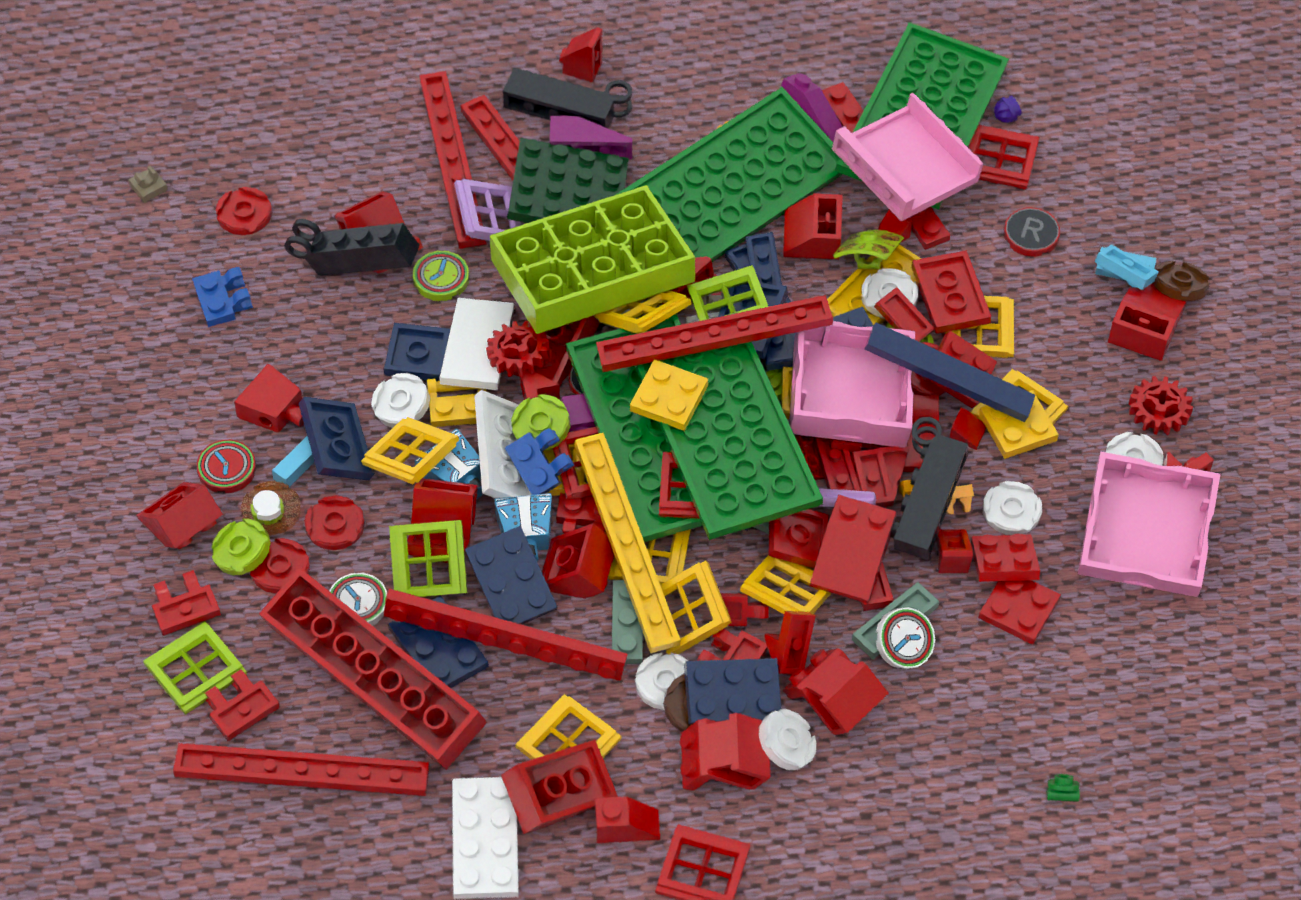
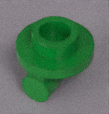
(1063, 788)

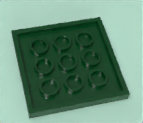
(561, 178)

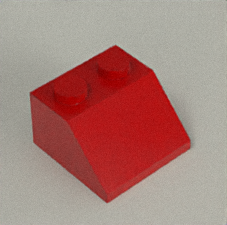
(181, 514)
(579, 562)

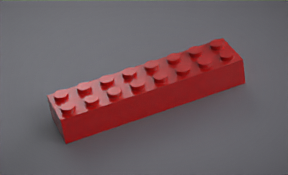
(373, 668)

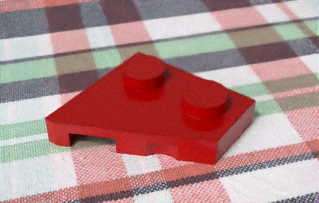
(880, 471)

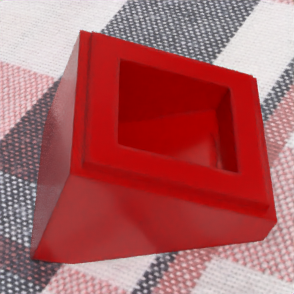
(893, 224)
(967, 429)

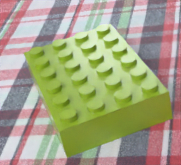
(592, 259)

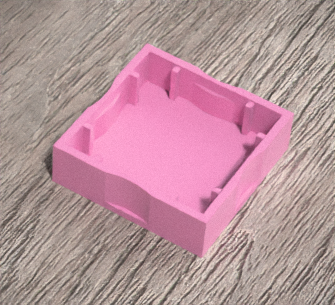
(848, 390)
(1149, 524)

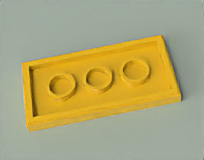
(849, 296)

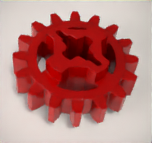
(517, 349)
(1160, 405)

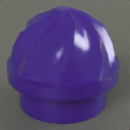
(1007, 110)

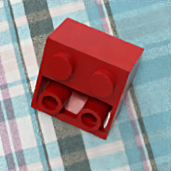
(813, 227)

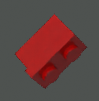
(373, 211)
(439, 503)
(837, 689)
(724, 752)

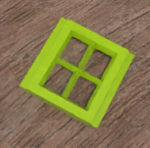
(723, 283)
(455, 558)
(180, 648)

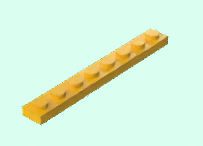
(627, 543)

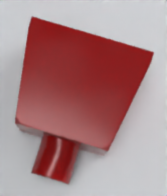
(270, 401)

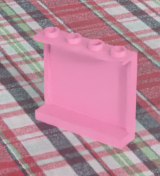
(909, 159)

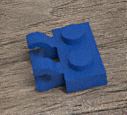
(214, 299)
(532, 463)

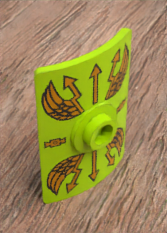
(870, 242)

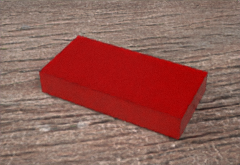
(903, 314)

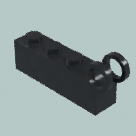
(549, 97)
(354, 248)
(931, 492)

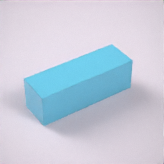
(294, 463)

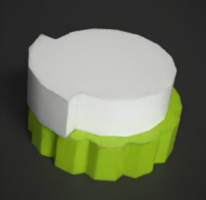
(267, 507)

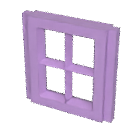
(464, 190)

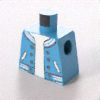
(458, 466)
(530, 512)

